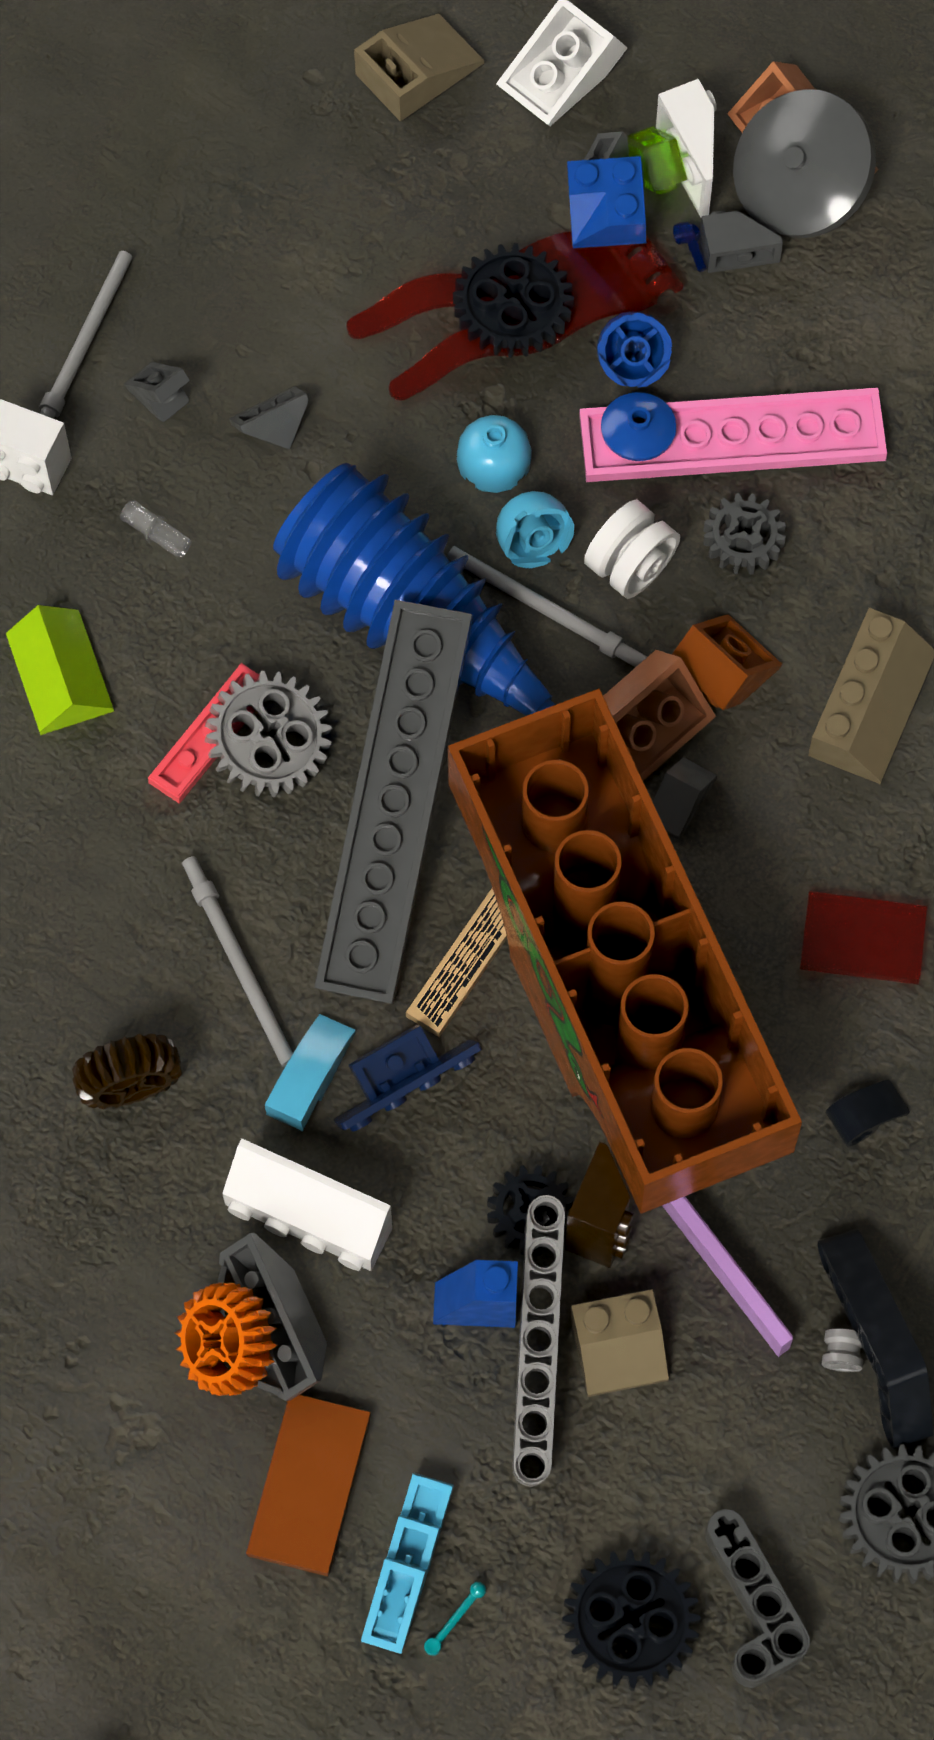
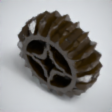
(126, 1071)

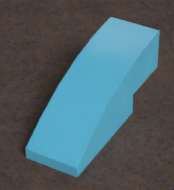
(309, 1072)

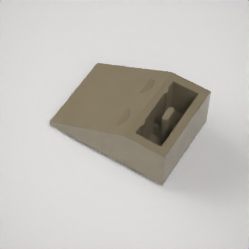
(414, 63)

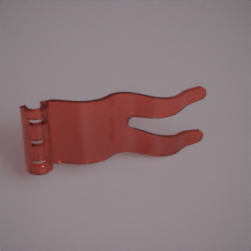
(602, 284)

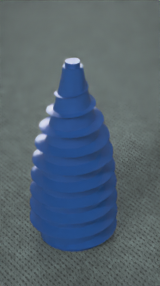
(369, 553)

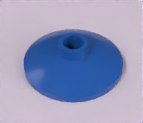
(633, 439)

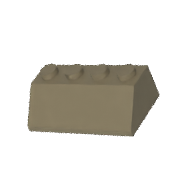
(872, 697)

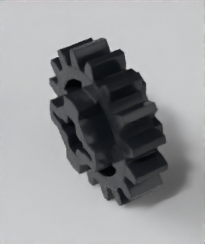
(521, 1194)

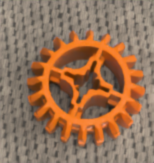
(238, 1338)

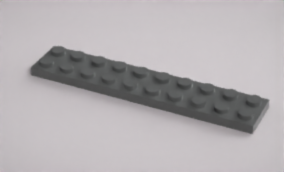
(394, 801)

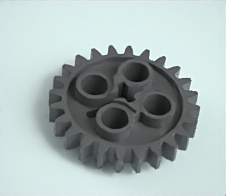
(875, 1533)

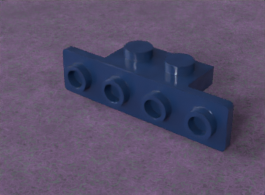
(397, 1070)

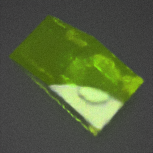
(660, 159)

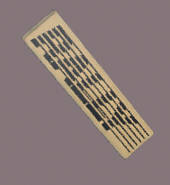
(460, 968)

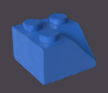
(606, 202)

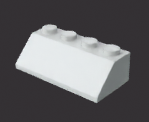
(307, 1206)

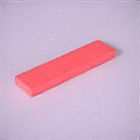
(189, 756)

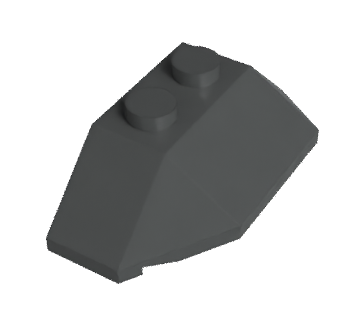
(298, 1335)

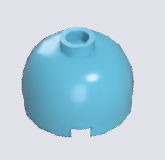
(494, 453)
(533, 528)

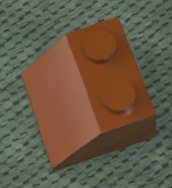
(725, 661)

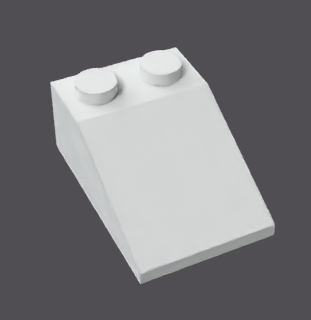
(561, 62)
(689, 117)

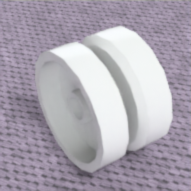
(632, 549)

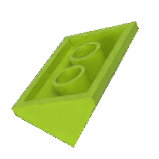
(58, 668)

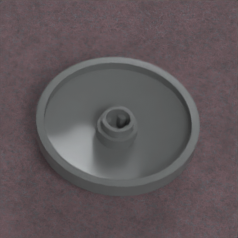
(804, 163)

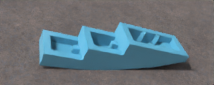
(407, 1563)

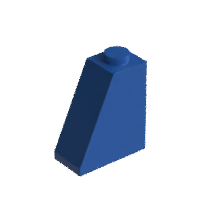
(478, 1295)

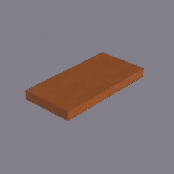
(308, 1484)

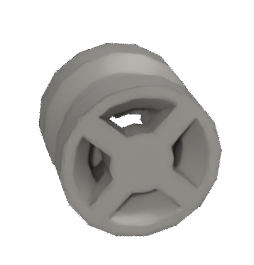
(842, 1351)

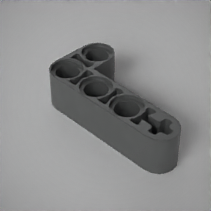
(748, 1593)

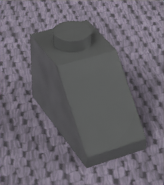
(737, 242)

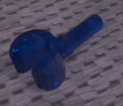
(690, 234)

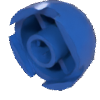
(634, 349)

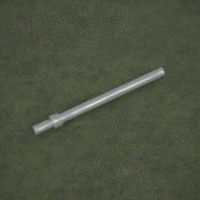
(53, 401)
(609, 643)
(206, 896)

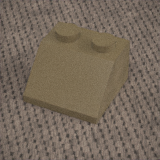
(619, 1343)

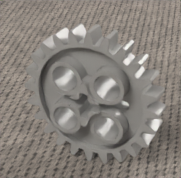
(296, 716)

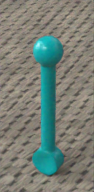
(433, 1645)

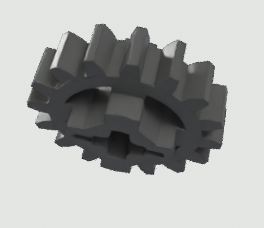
(744, 533)

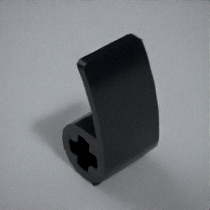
(865, 1110)

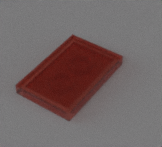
(863, 937)

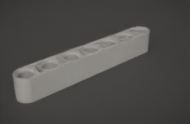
(547, 1321)

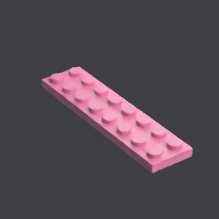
(750, 435)

